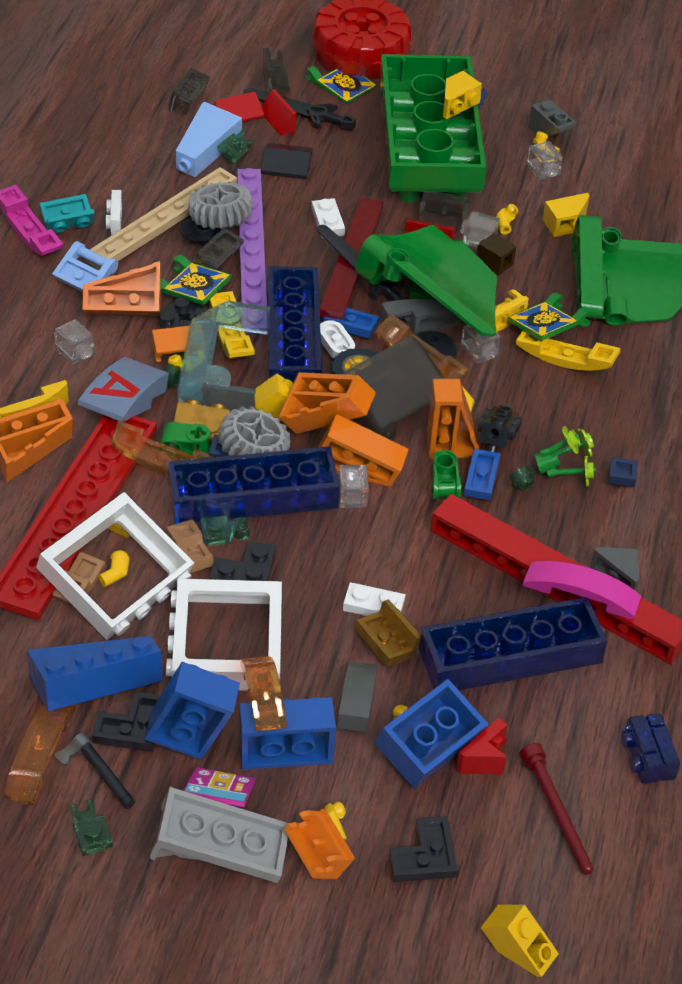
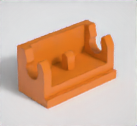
(169, 341)
(320, 845)

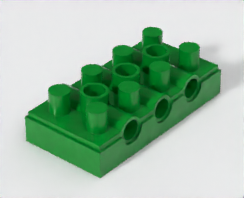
(421, 144)

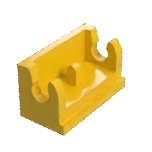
(508, 308)

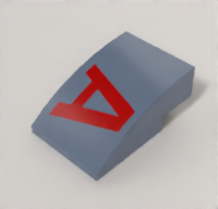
(124, 389)

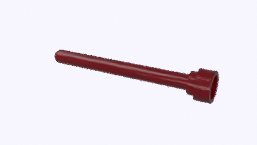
(534, 758)

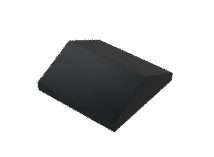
(286, 160)

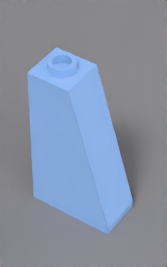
(203, 137)

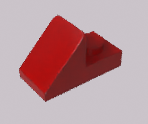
(484, 752)

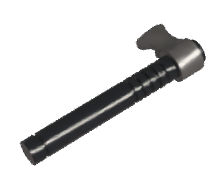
(83, 745)

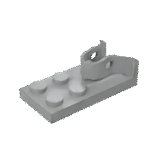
(220, 835)

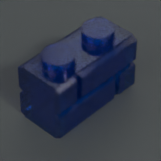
(650, 748)

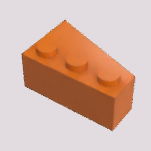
(125, 294)
(321, 396)
(450, 420)
(32, 436)
(360, 446)

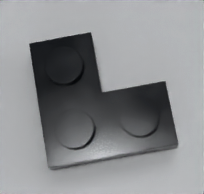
(255, 566)
(126, 730)
(429, 860)

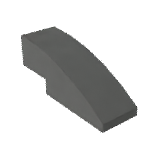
(420, 314)
(357, 697)

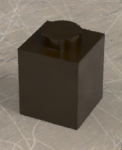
(496, 253)

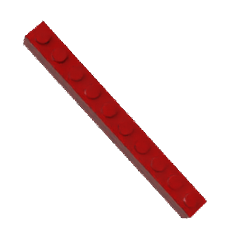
(513, 552)

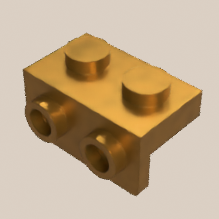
(194, 413)
(389, 634)

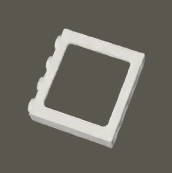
(146, 533)
(222, 592)

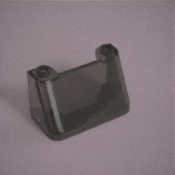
(402, 384)

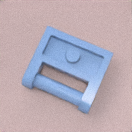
(77, 273)

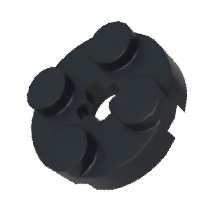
(180, 310)

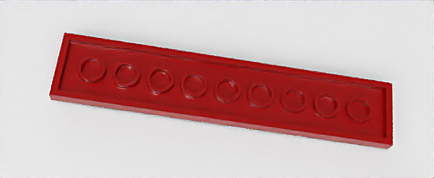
(84, 490)

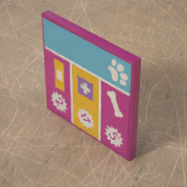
(221, 786)

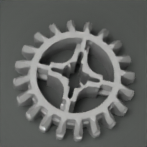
(220, 205)
(252, 432)

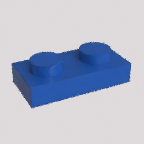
(357, 323)
(482, 474)

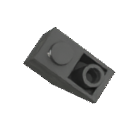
(549, 118)

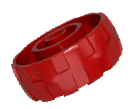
(356, 33)

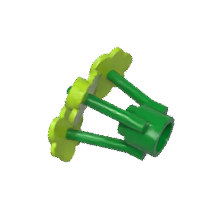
(548, 458)

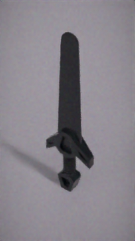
(316, 113)
(351, 257)

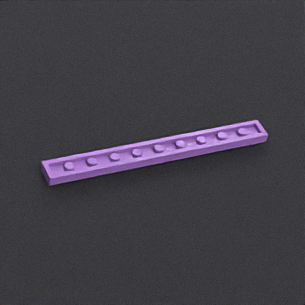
(252, 250)

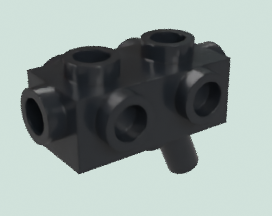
(498, 427)

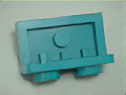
(67, 213)

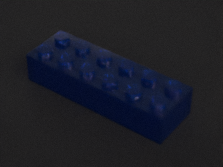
(293, 321)
(253, 484)
(513, 644)

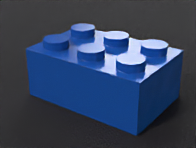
(192, 710)
(430, 733)
(304, 742)

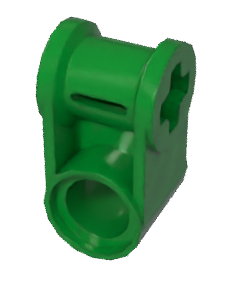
(186, 437)
(445, 475)

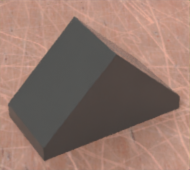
(618, 563)

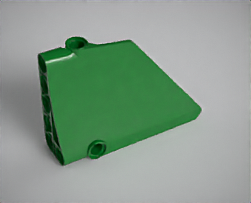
(438, 266)
(625, 277)

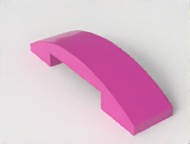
(26, 224)
(584, 582)

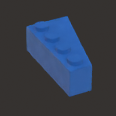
(93, 670)

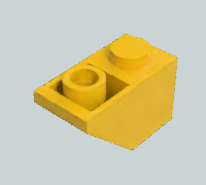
(460, 94)
(562, 213)
(273, 395)
(520, 938)

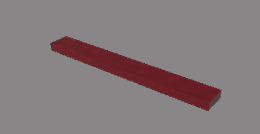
(344, 275)

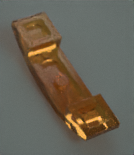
(394, 330)
(147, 452)
(264, 693)
(35, 752)

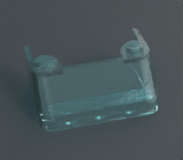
(210, 382)

